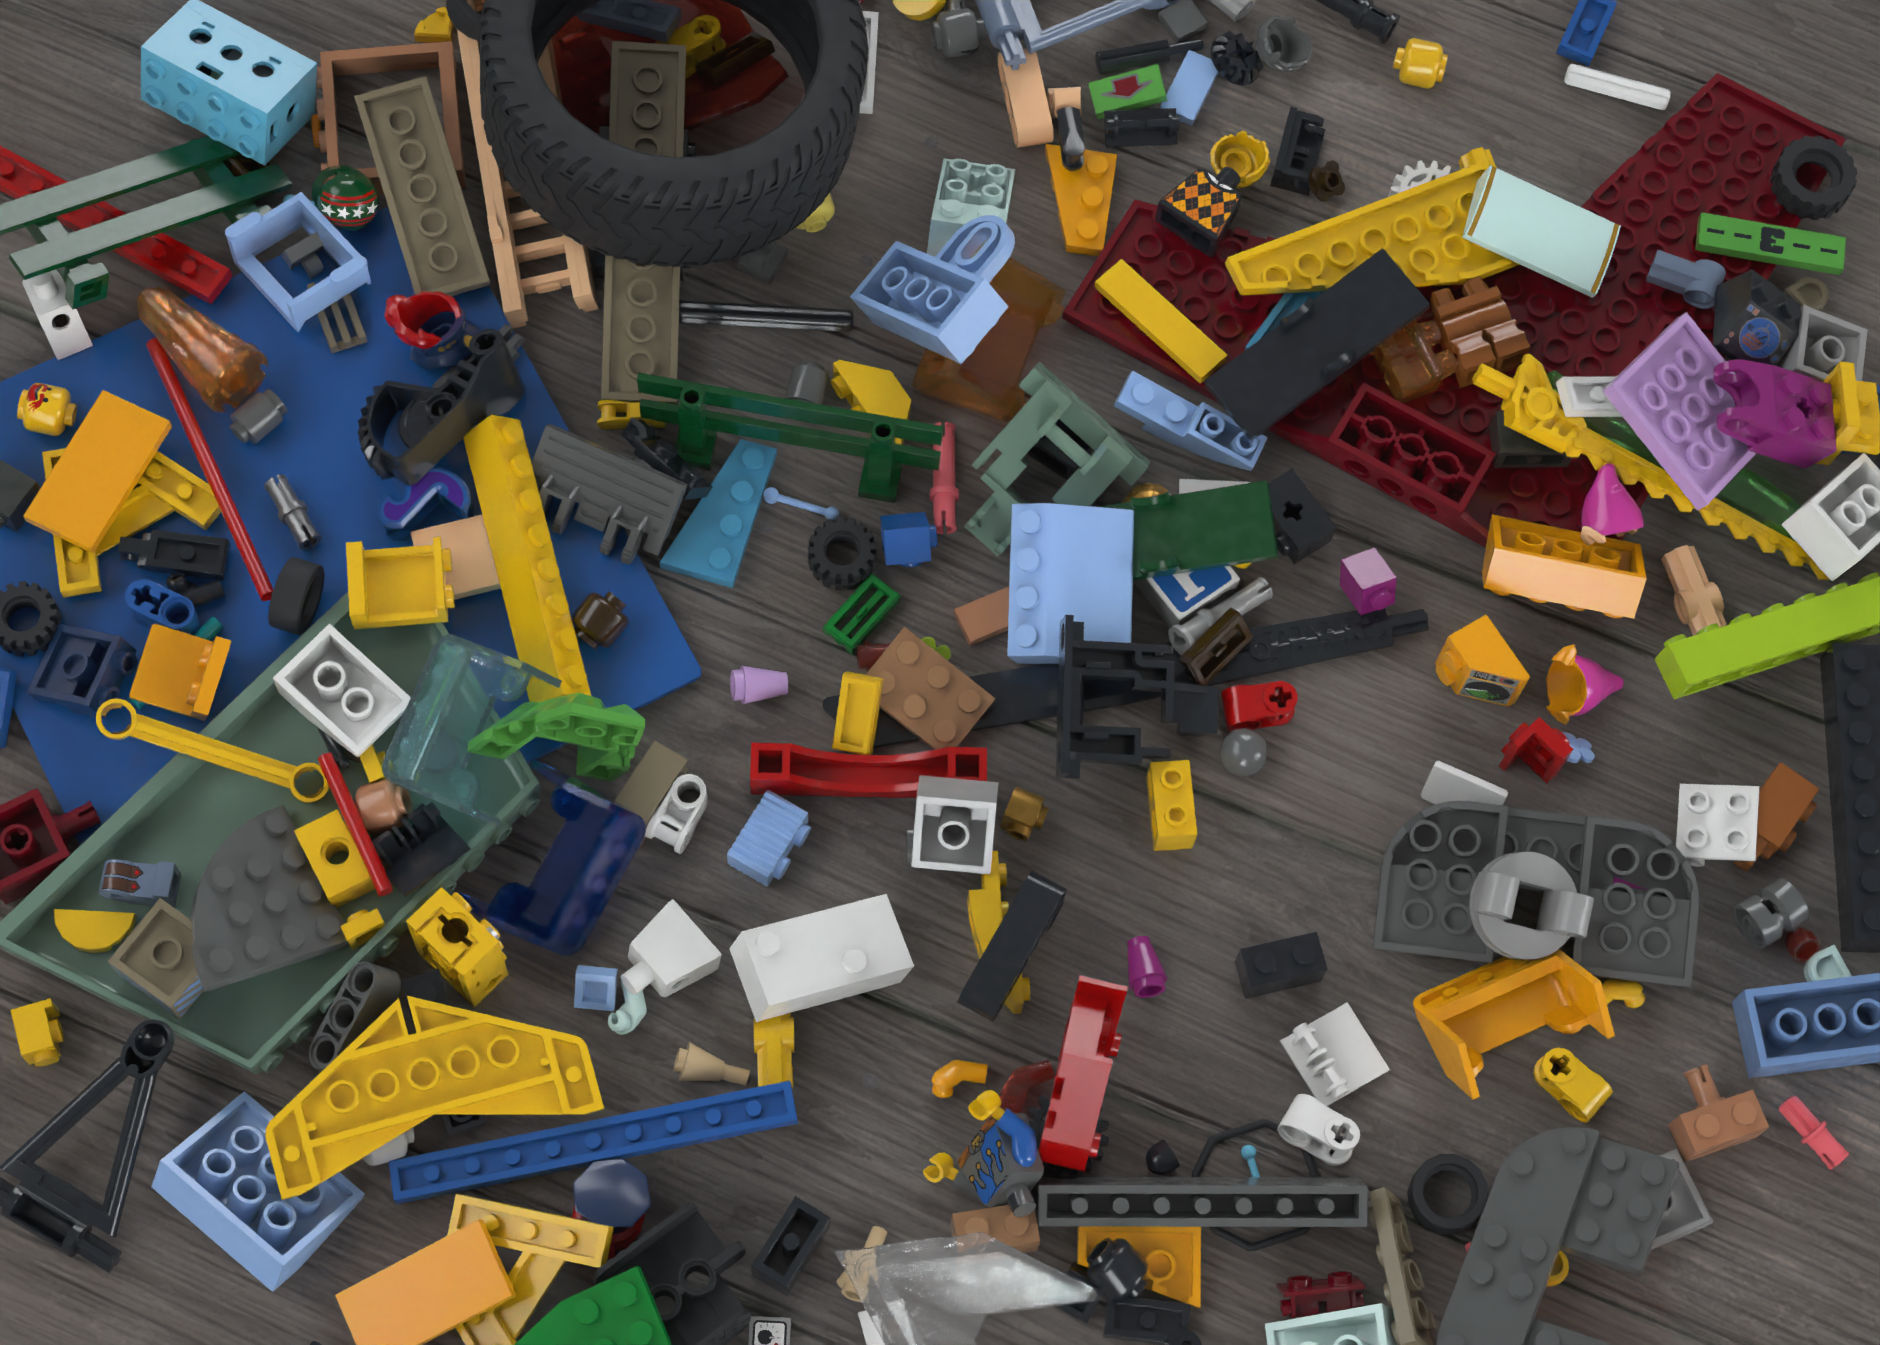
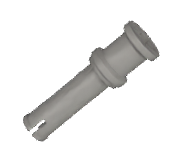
(1246, 599)

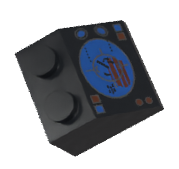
(1754, 320)

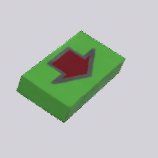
(1128, 90)

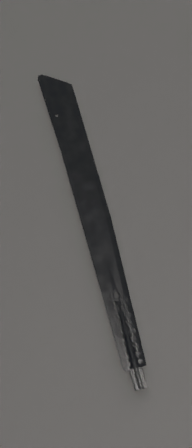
(1033, 690)

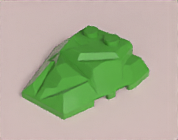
(603, 734)

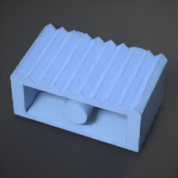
(768, 839)

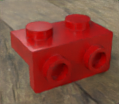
(1539, 748)

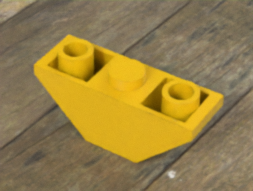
(871, 390)

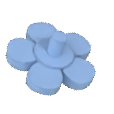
(1581, 750)

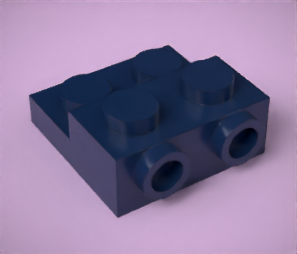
(82, 669)

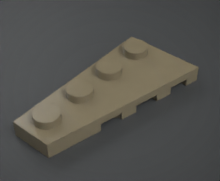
(1402, 1274)

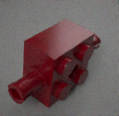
(45, 839)

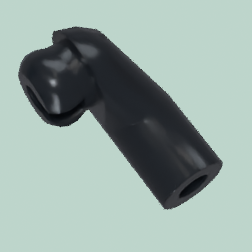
(196, 594)

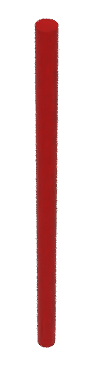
(210, 470)

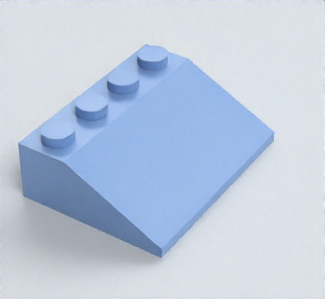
(1068, 565)
(231, 1193)

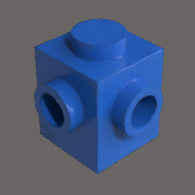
(907, 539)

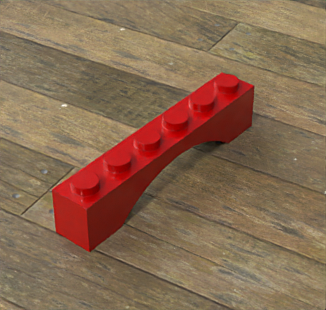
(812, 772)

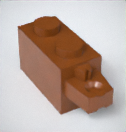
(1782, 802)

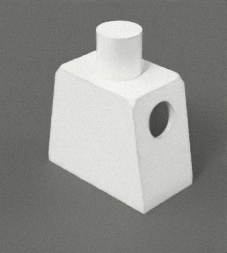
(48, 300)
(669, 954)

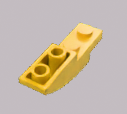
(985, 916)

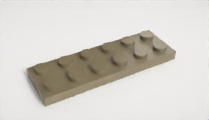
(422, 188)

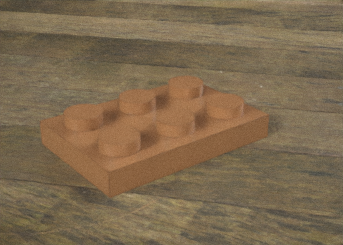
(928, 692)

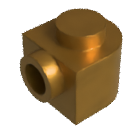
(1023, 813)

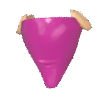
(1608, 509)

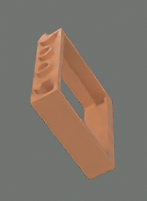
(386, 60)

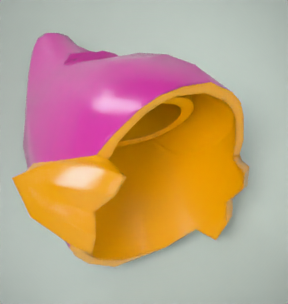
(1577, 684)

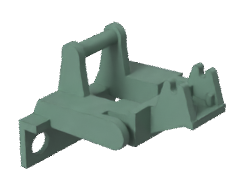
(1048, 403)

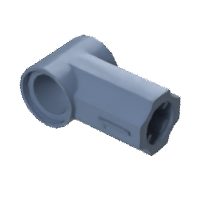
(1694, 280)

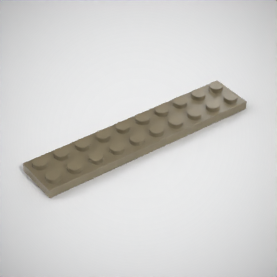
(641, 298)

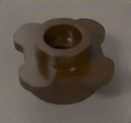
(1326, 181)

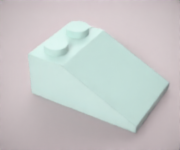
(1345, 1327)

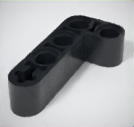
(1012, 945)

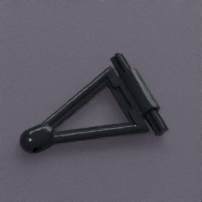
(54, 1207)

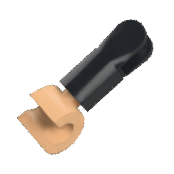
(1066, 108)

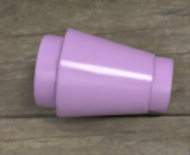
(757, 684)

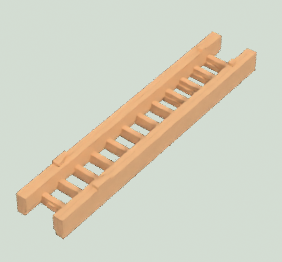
(503, 223)

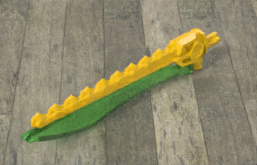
(1745, 504)

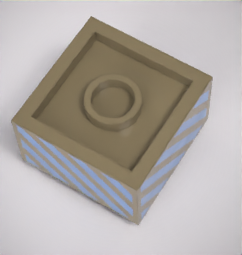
(160, 959)

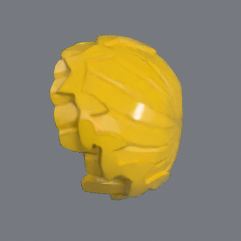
(1243, 154)

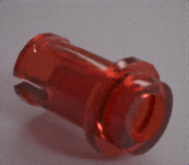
(869, 654)

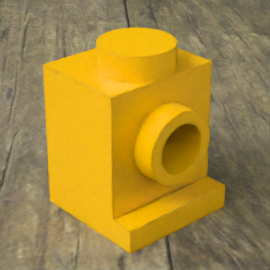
(38, 1032)

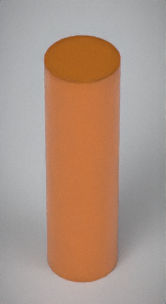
(316, 127)

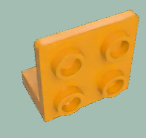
(179, 671)

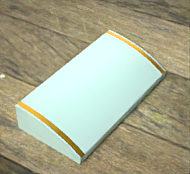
(1540, 231)

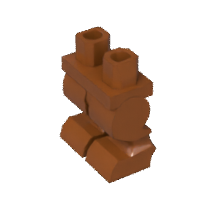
(1473, 321)

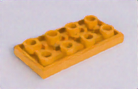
(97, 471)
(428, 1291)

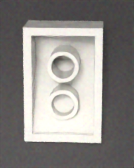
(341, 691)

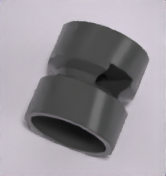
(1774, 911)

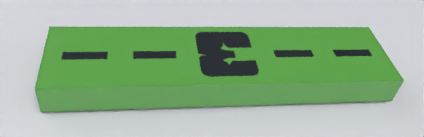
(1770, 243)

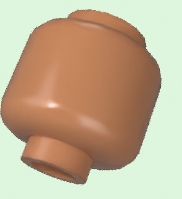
(382, 805)

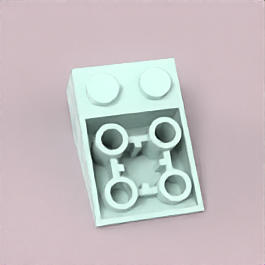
(966, 193)

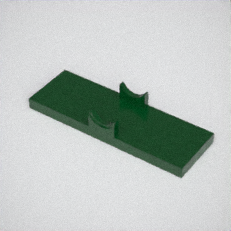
(1201, 529)

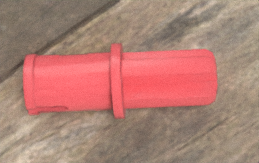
(1813, 1132)

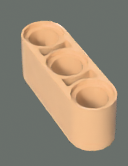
(1026, 102)

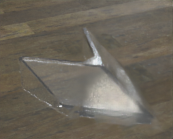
(947, 1287)

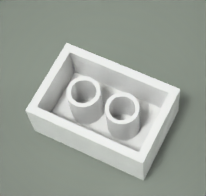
(1840, 519)

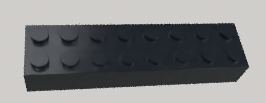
(1853, 756)

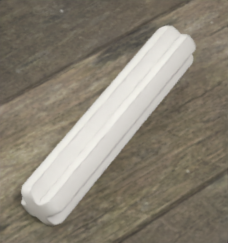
(1617, 86)

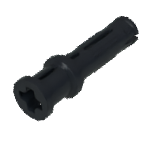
(1366, 16)

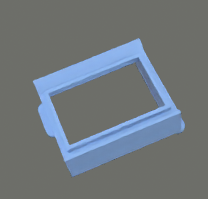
(257, 233)

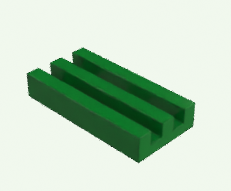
(841, 637)

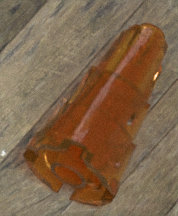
(208, 356)

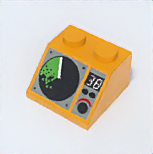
(1481, 664)

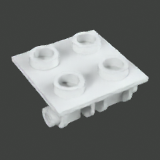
(1717, 822)
(1334, 1055)

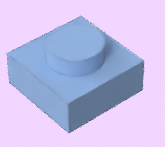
(595, 988)

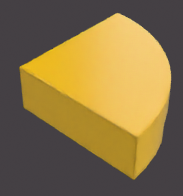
(435, 28)

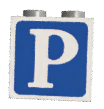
(1182, 594)

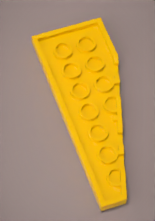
(1414, 227)

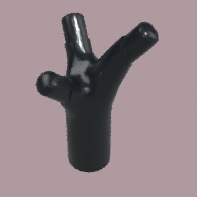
(339, 753)

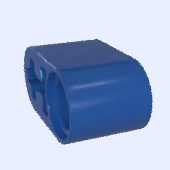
(166, 601)

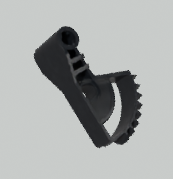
(441, 416)

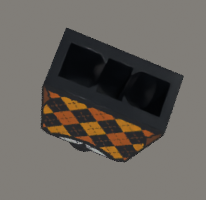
(1202, 208)

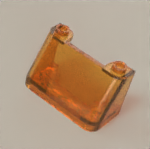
(992, 372)

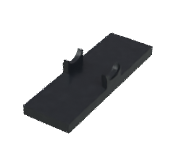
(1316, 344)

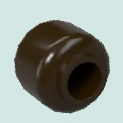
(600, 619)

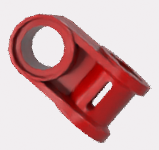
(1254, 706)

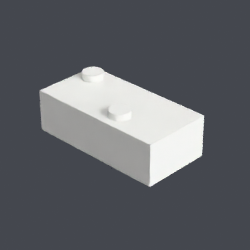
(821, 957)

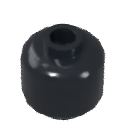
(1117, 1268)

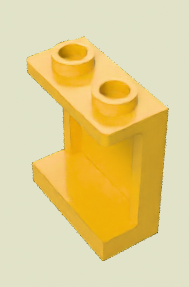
(398, 585)

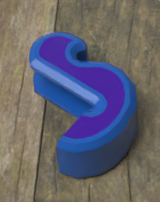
(419, 500)

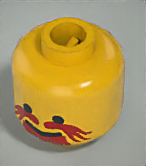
(46, 409)

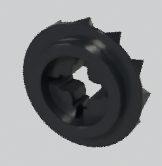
(1233, 68)

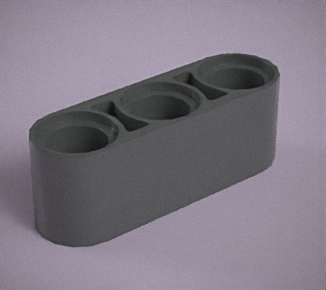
(358, 1004)

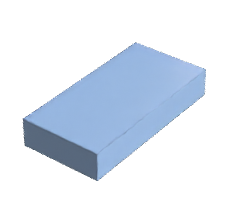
(1190, 87)

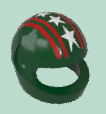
(347, 199)

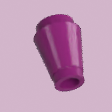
(1144, 968)

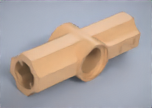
(1695, 598)

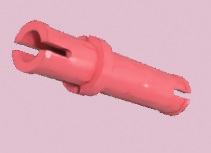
(944, 492)

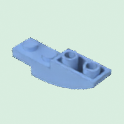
(1188, 426)

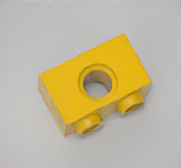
(323, 839)

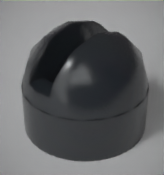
(1161, 1159)

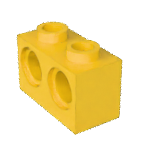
(1171, 805)

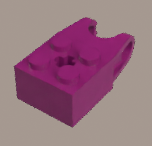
(1777, 412)

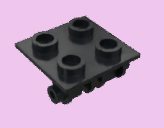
(419, 850)

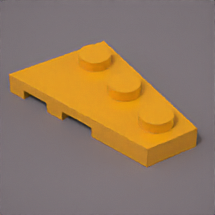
(1083, 199)
(1170, 1252)

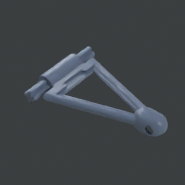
(1015, 21)

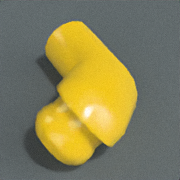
(1624, 990)

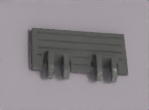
(605, 488)

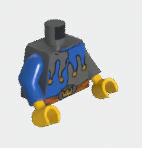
(1000, 1160)

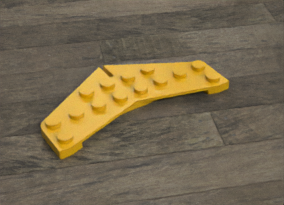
(396, 1080)

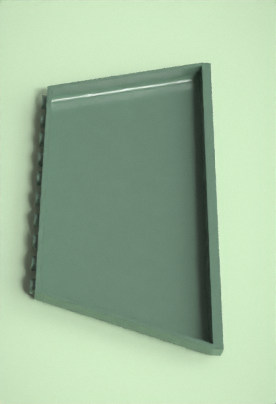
(197, 805)

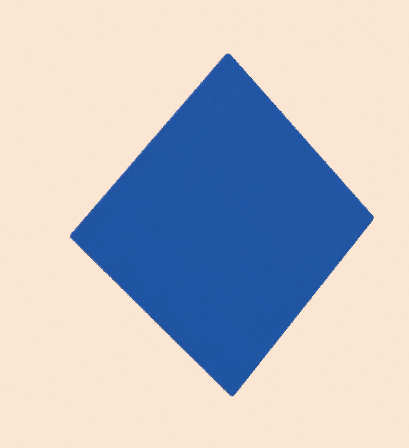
(327, 470)

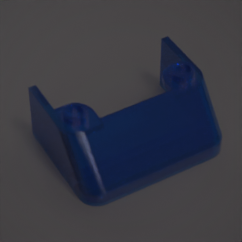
(576, 873)

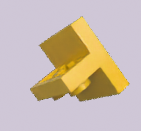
(1854, 413)

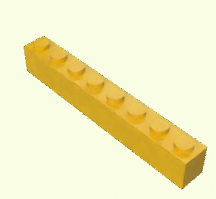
(524, 556)

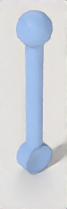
(772, 496)

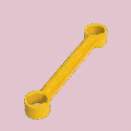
(210, 750)

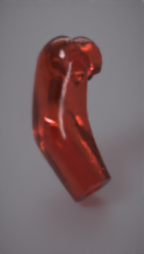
(1022, 1081)

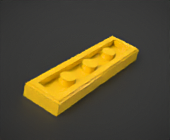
(1160, 321)

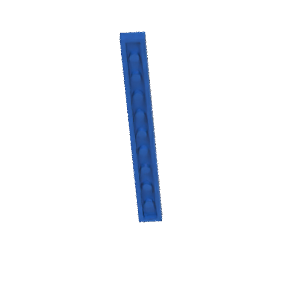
(591, 1141)

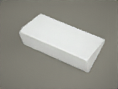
(1451, 784)

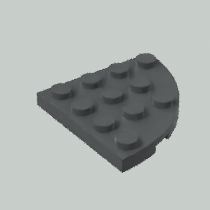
(260, 905)

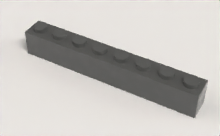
(1202, 1201)

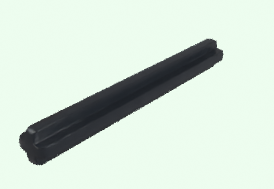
(765, 316)

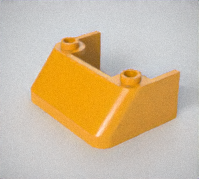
(1503, 1004)

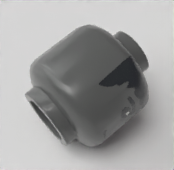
(957, 32)

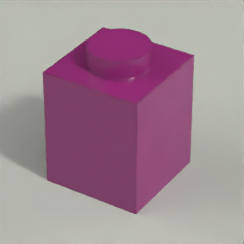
(1368, 581)

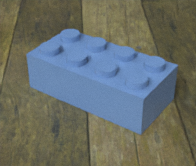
(1809, 1025)

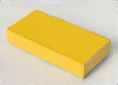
(857, 713)

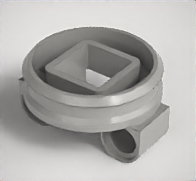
(1561, 911)

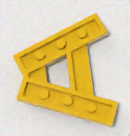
(160, 492)
(546, 1246)

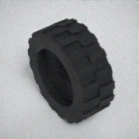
(1821, 153)

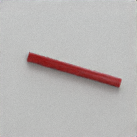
(355, 824)

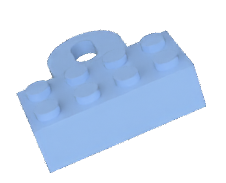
(941, 298)

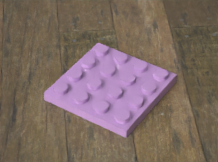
(1674, 407)

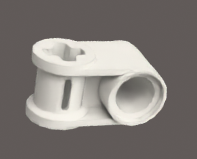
(676, 820)
(1315, 1128)

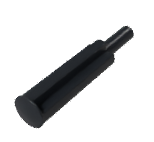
(1142, 54)

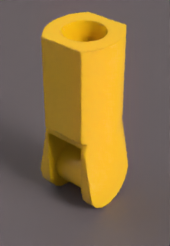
(608, 414)

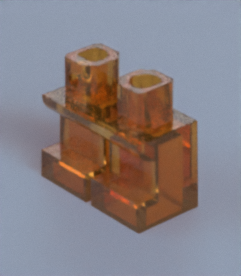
(1410, 363)

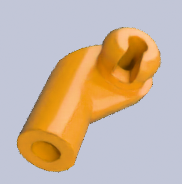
(954, 1073)

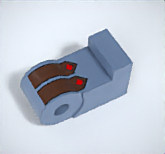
(140, 882)

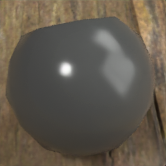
(1243, 752)

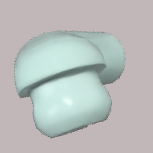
(629, 1013)

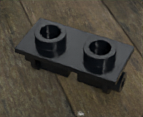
(1141, 127)

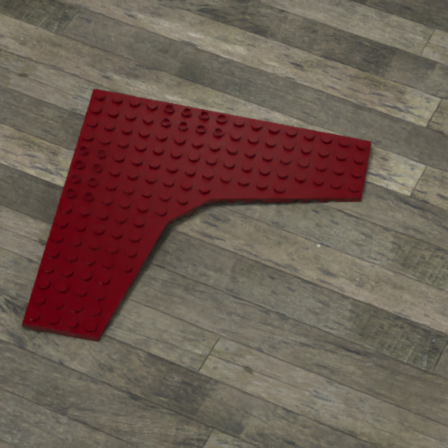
(1438, 446)

